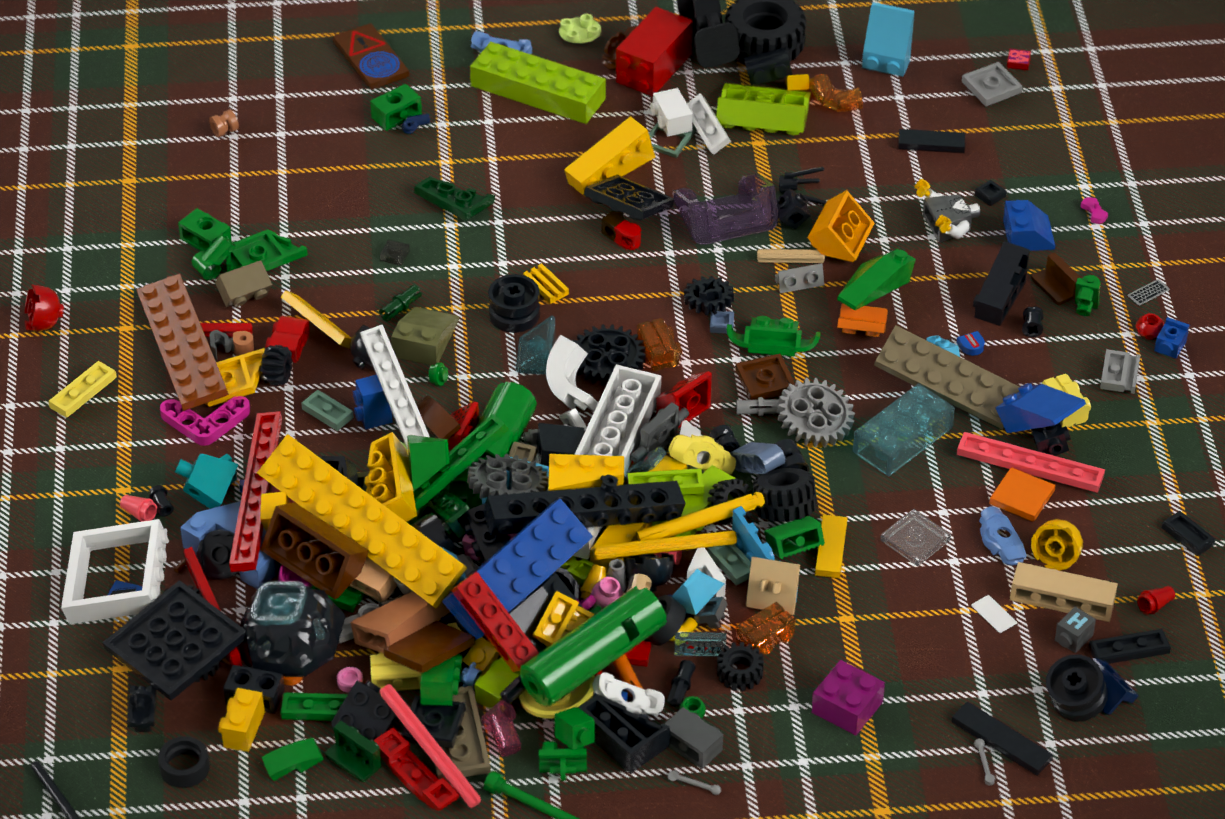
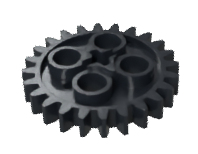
(606, 350)

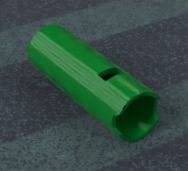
(514, 407)
(592, 646)

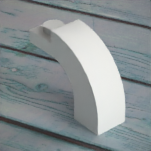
(561, 374)

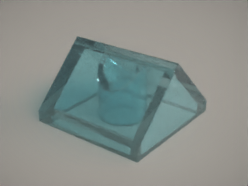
(535, 348)

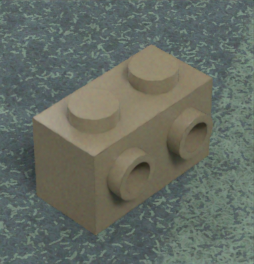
(243, 284)

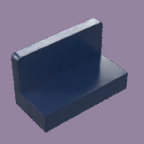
(1117, 687)

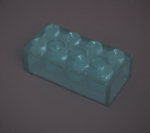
(903, 429)

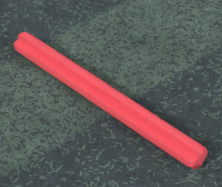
(430, 746)

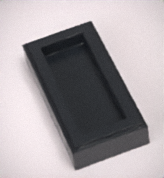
(1188, 533)

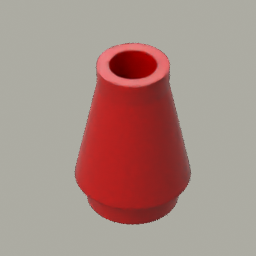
(1153, 600)

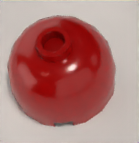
(42, 308)

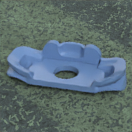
(481, 40)
(1009, 548)

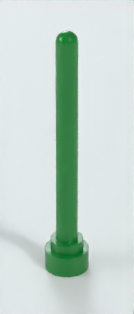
(497, 784)

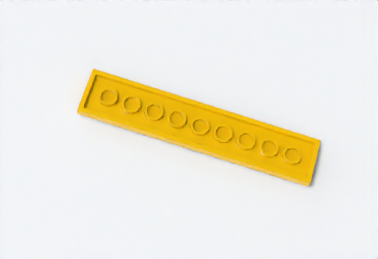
(355, 513)

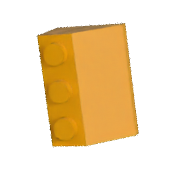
(841, 228)

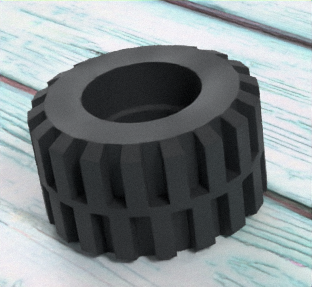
(787, 494)

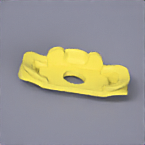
(687, 448)

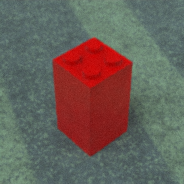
(654, 51)

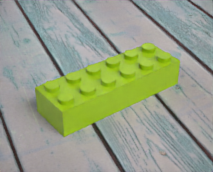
(538, 82)

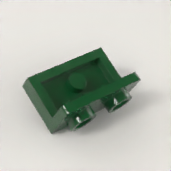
(354, 752)

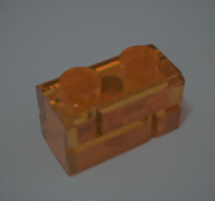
(659, 344)
(766, 628)

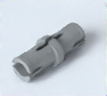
(743, 406)

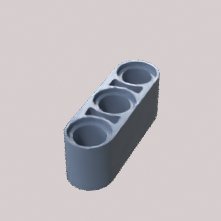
(758, 457)

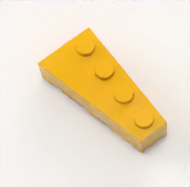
(390, 476)

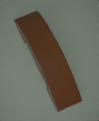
(437, 418)

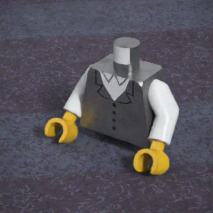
(945, 214)

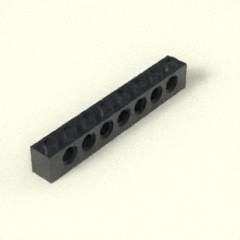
(592, 506)

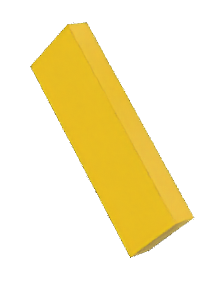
(831, 553)

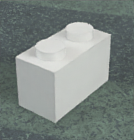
(672, 112)

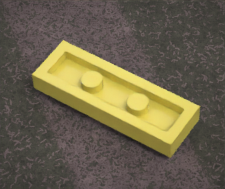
(82, 389)

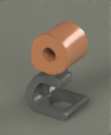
(240, 343)

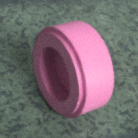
(347, 677)

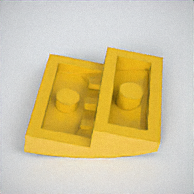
(560, 618)

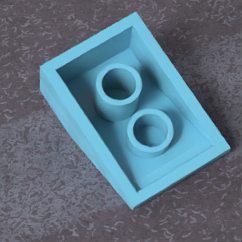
(888, 39)

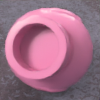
(606, 591)

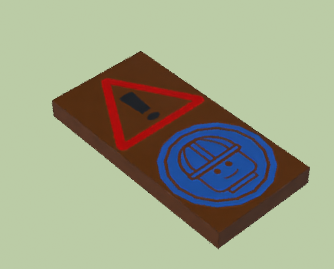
(371, 56)

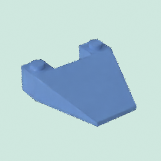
(226, 519)

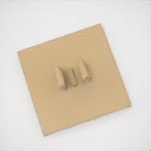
(771, 583)

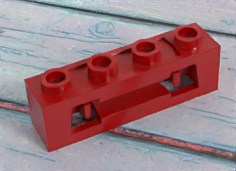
(494, 621)

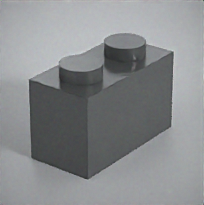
(694, 738)

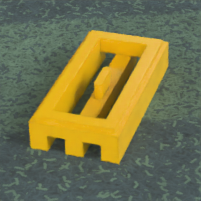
(550, 283)

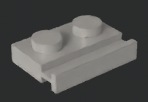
(1120, 371)

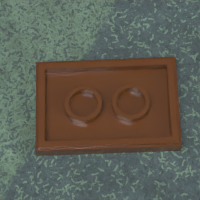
(429, 646)

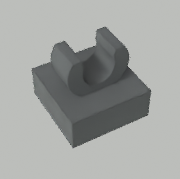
(712, 612)

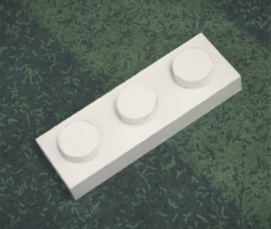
(708, 124)

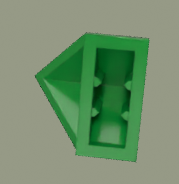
(426, 457)

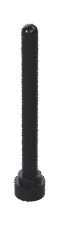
(54, 791)

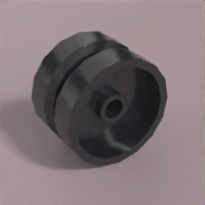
(514, 303)
(1077, 687)

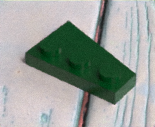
(456, 201)

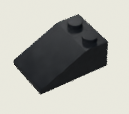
(532, 608)

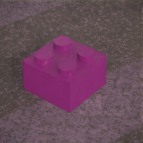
(848, 697)

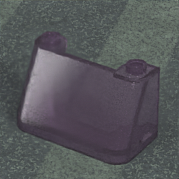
(731, 216)

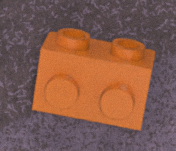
(866, 319)

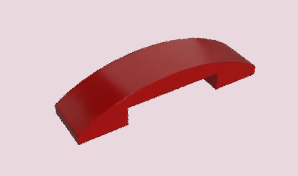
(413, 773)

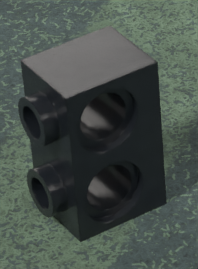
(267, 682)

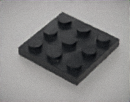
(628, 197)

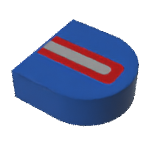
(971, 343)

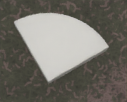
(573, 418)

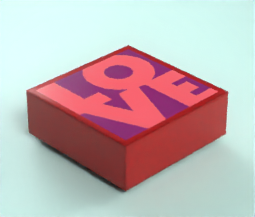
(1018, 59)

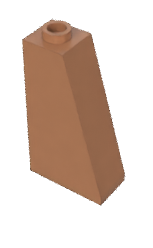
(395, 621)

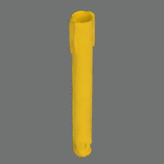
(700, 518)

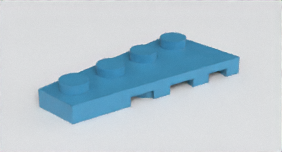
(747, 538)

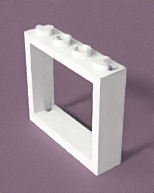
(117, 605)

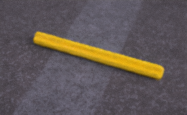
(664, 545)

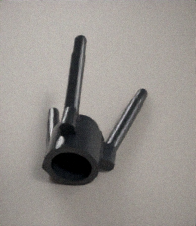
(791, 181)

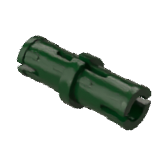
(400, 303)

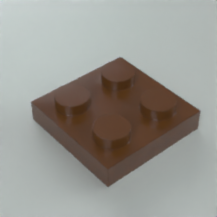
(764, 376)

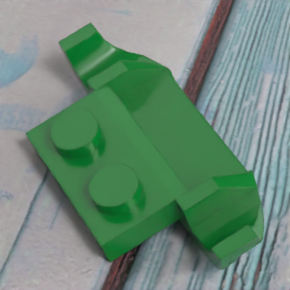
(773, 337)

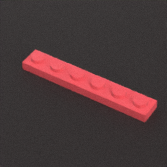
(1031, 462)

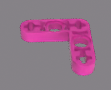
(207, 426)

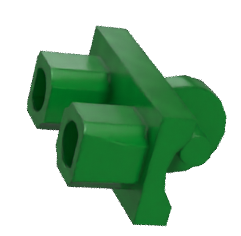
(1087, 294)
(562, 760)

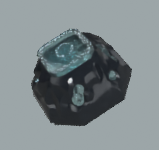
(290, 629)

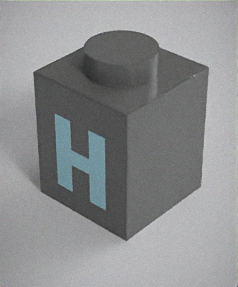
(1075, 629)

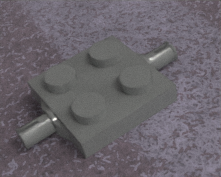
(660, 430)

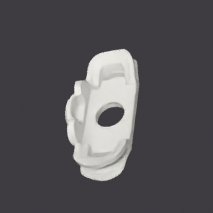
(644, 701)

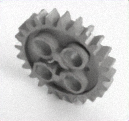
(815, 412)

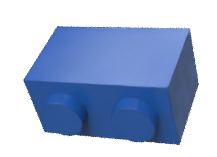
(371, 403)

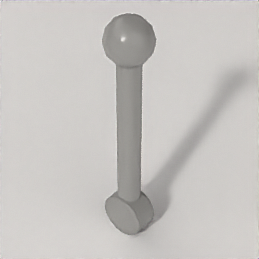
(674, 775)
(989, 778)

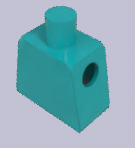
(207, 478)

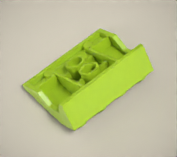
(763, 108)

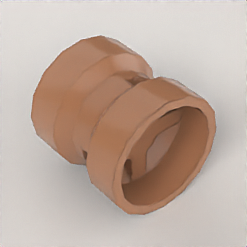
(224, 123)

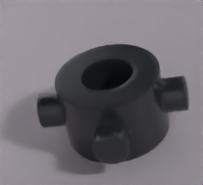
(609, 483)

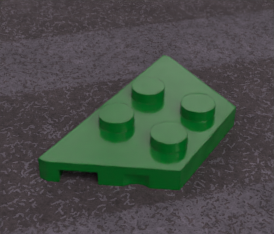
(264, 246)

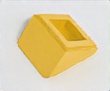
(797, 82)

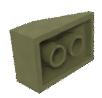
(423, 335)

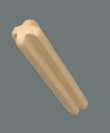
(789, 256)

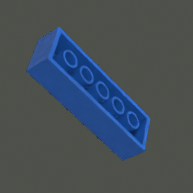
(527, 560)

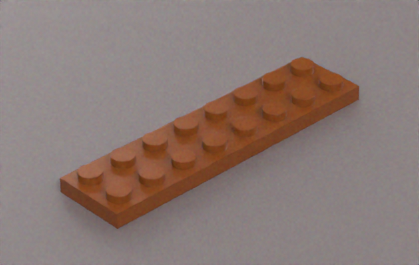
(182, 342)

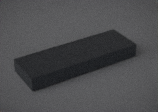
(931, 140)
(1130, 646)

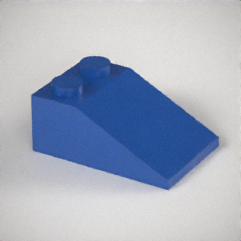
(1036, 407)

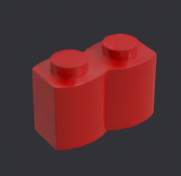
(290, 333)

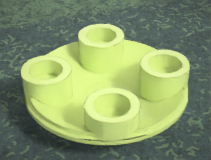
(579, 29)

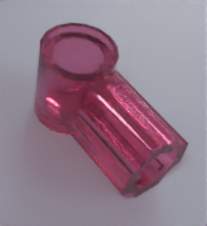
(500, 723)

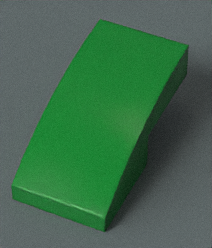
(297, 755)

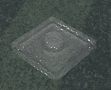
(915, 537)

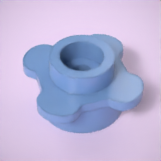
(470, 675)

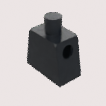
(557, 440)

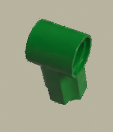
(209, 261)

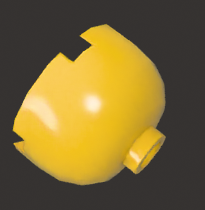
(1057, 544)

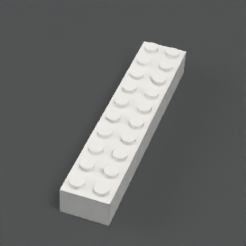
(617, 422)

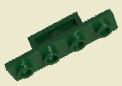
(448, 510)

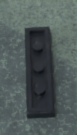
(1002, 738)

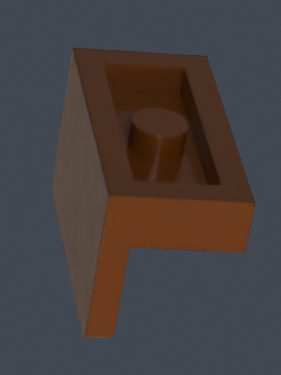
(1057, 279)

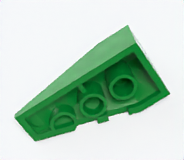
(877, 278)

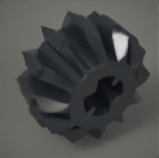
(276, 365)

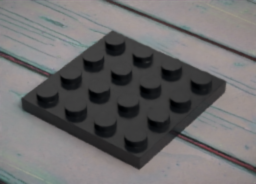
(175, 640)

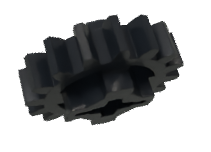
(708, 295)

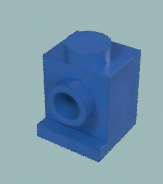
(1172, 338)

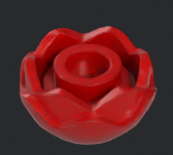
(1149, 326)

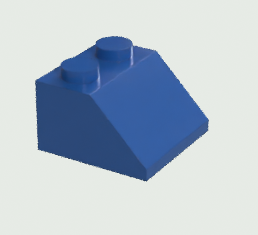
(1027, 226)

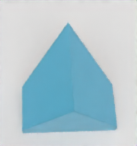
(697, 591)

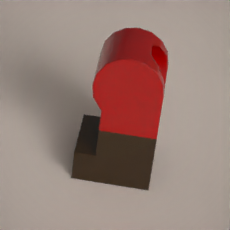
(621, 231)

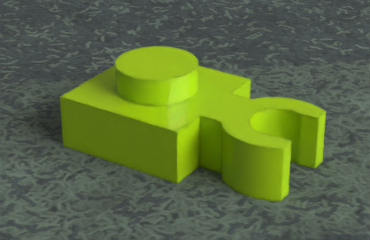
(578, 569)

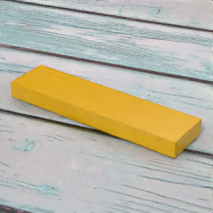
(317, 318)

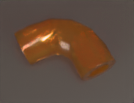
(835, 98)

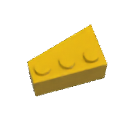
(582, 470)

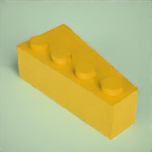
(615, 154)

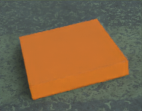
(1022, 494)

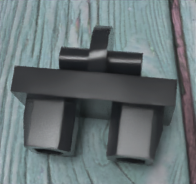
(141, 708)

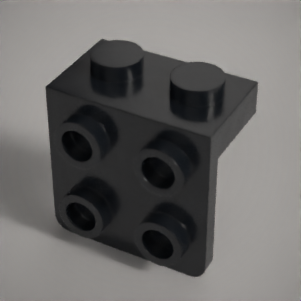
(365, 711)

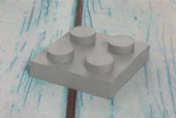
(992, 84)

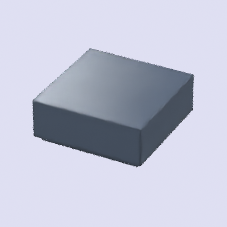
(719, 322)

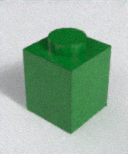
(574, 728)

